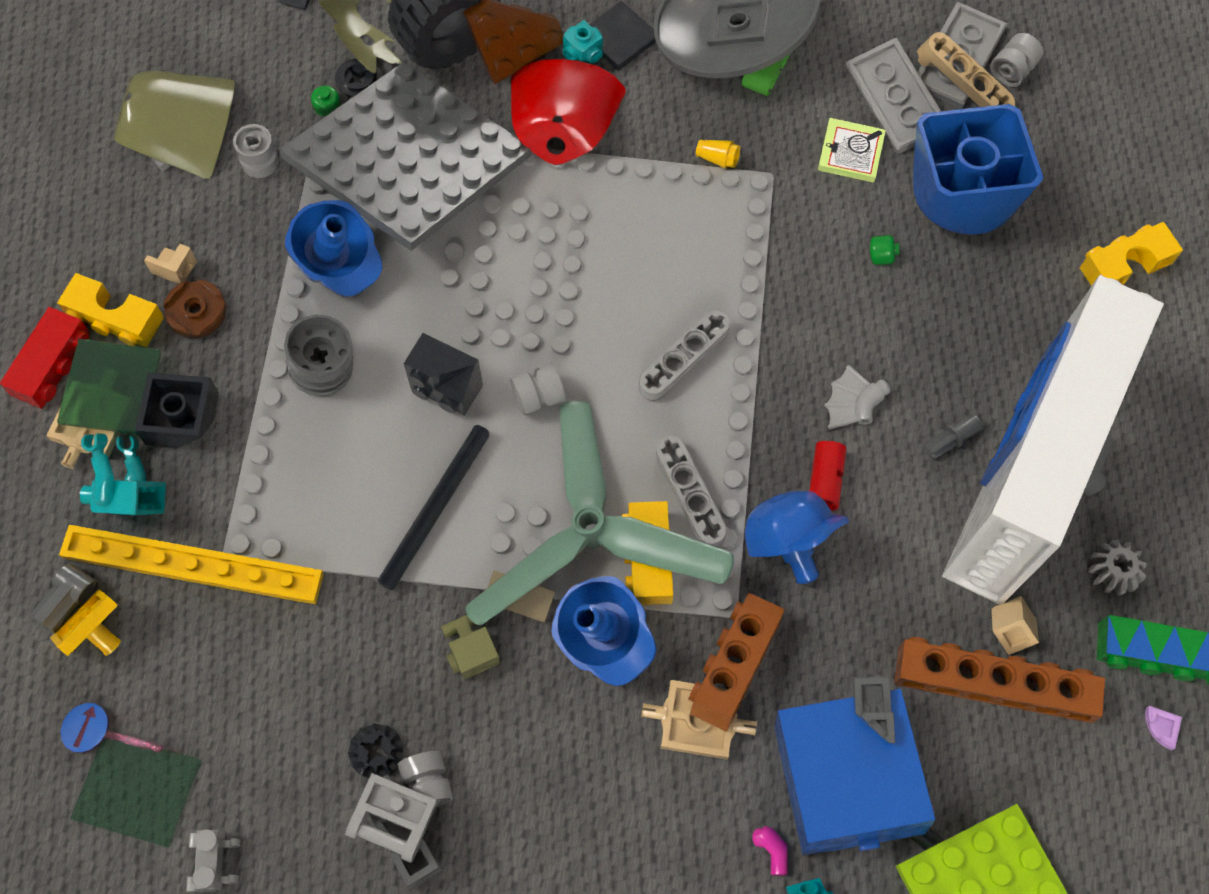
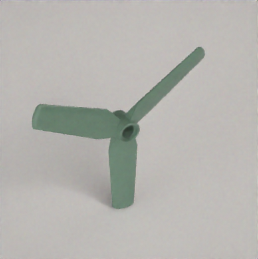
(617, 534)

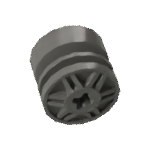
(324, 340)

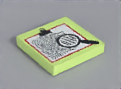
(851, 150)

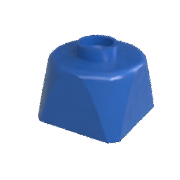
(973, 167)

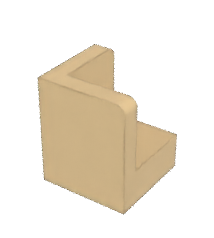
(172, 264)
(1014, 625)

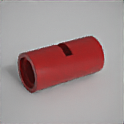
(827, 472)

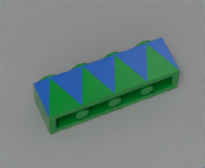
(1153, 648)

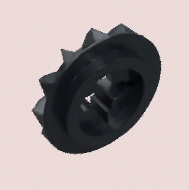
(345, 81)
(380, 765)

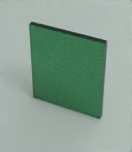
(106, 386)
(136, 791)

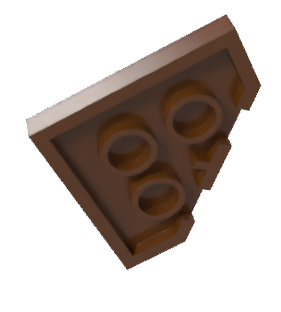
(511, 36)

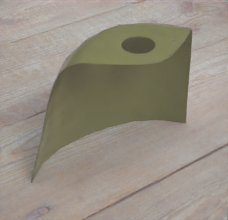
(176, 118)

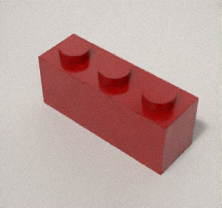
(44, 358)

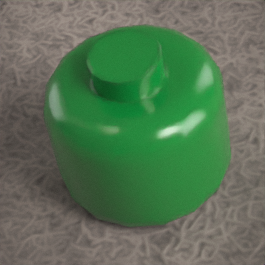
(325, 100)
(883, 249)

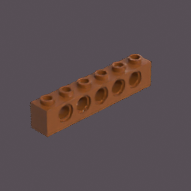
(1085, 688)

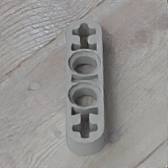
(687, 356)
(694, 489)

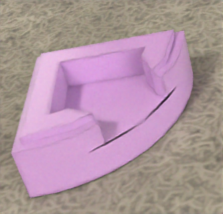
(1164, 726)

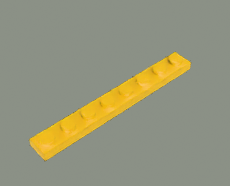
(192, 564)

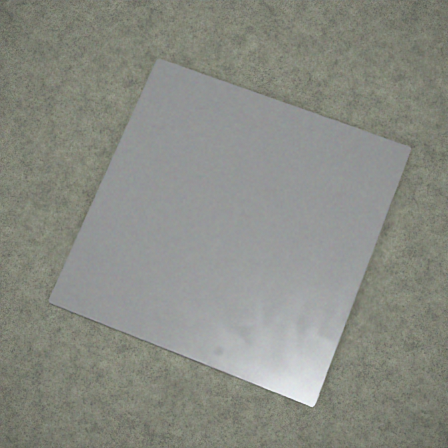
(548, 266)

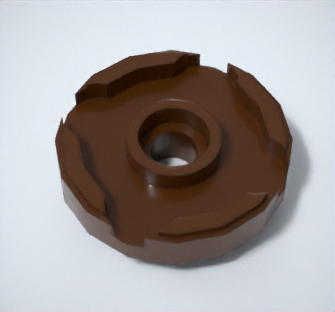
(191, 295)

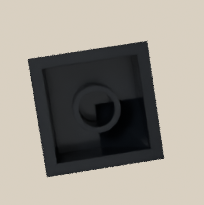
(443, 374)
(175, 409)

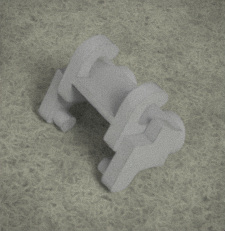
(209, 861)

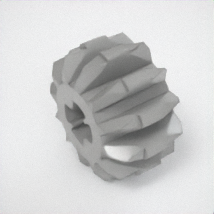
(1111, 575)

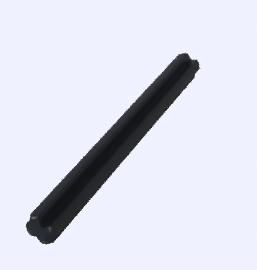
(433, 507)

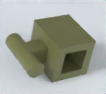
(472, 651)

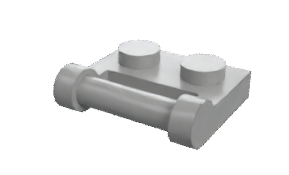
(394, 805)

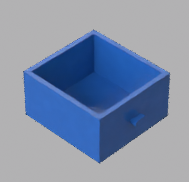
(848, 780)

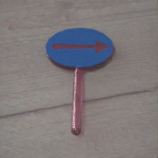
(89, 725)

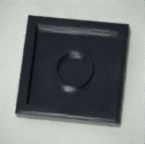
(623, 35)

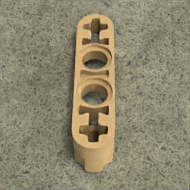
(933, 54)

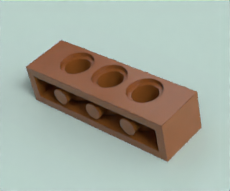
(721, 706)

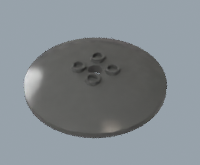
(707, 43)

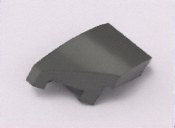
(873, 705)

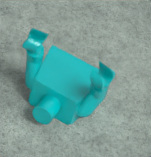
(125, 496)

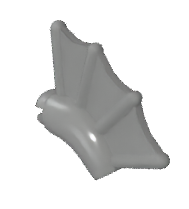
(854, 399)

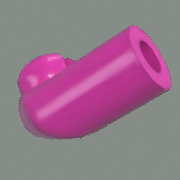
(776, 846)

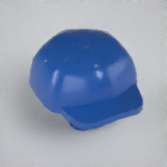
(334, 247)
(792, 528)
(604, 630)

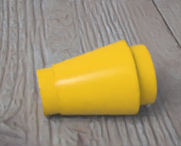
(719, 152)

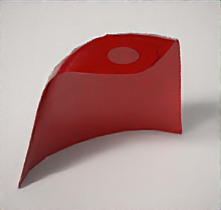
(565, 88)

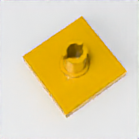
(87, 624)

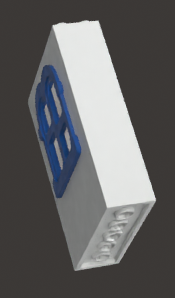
(1053, 441)

